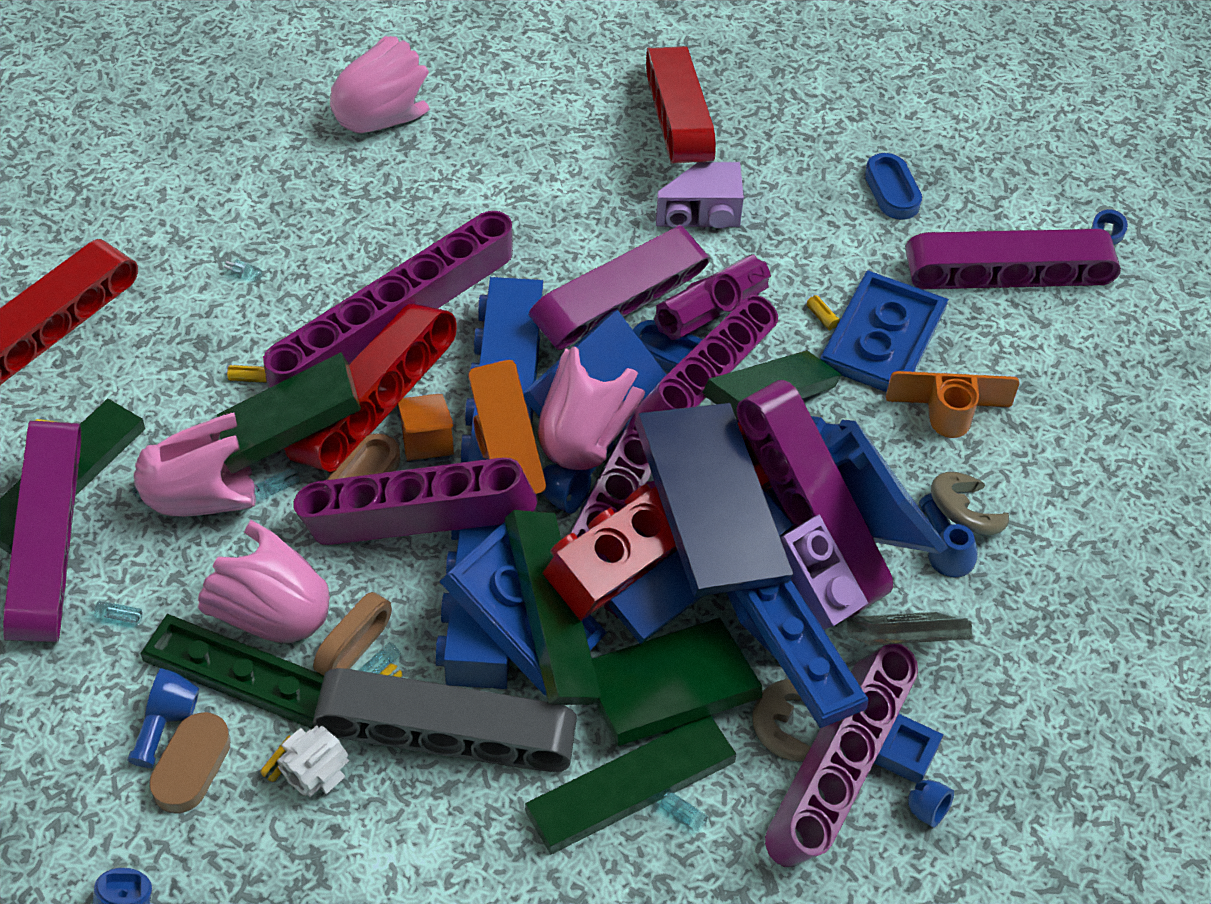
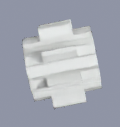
(313, 760)

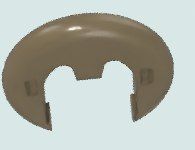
(954, 504)
(775, 707)

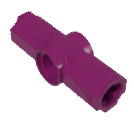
(711, 297)

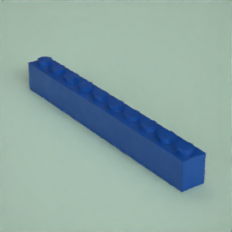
(507, 334)

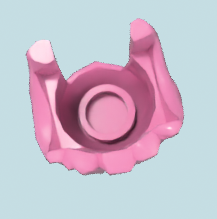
(379, 88)
(584, 413)
(189, 472)
(267, 591)

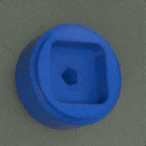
(122, 887)

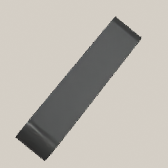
(446, 720)

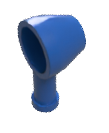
(563, 481)
(956, 559)
(169, 701)

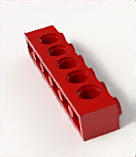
(588, 581)

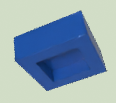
(909, 749)

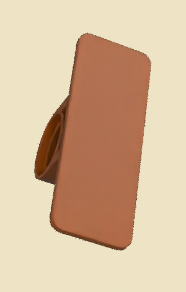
(952, 396)
(503, 419)
(426, 427)

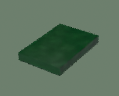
(291, 411)
(673, 681)

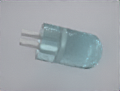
(244, 270)

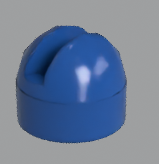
(1113, 217)
(930, 801)

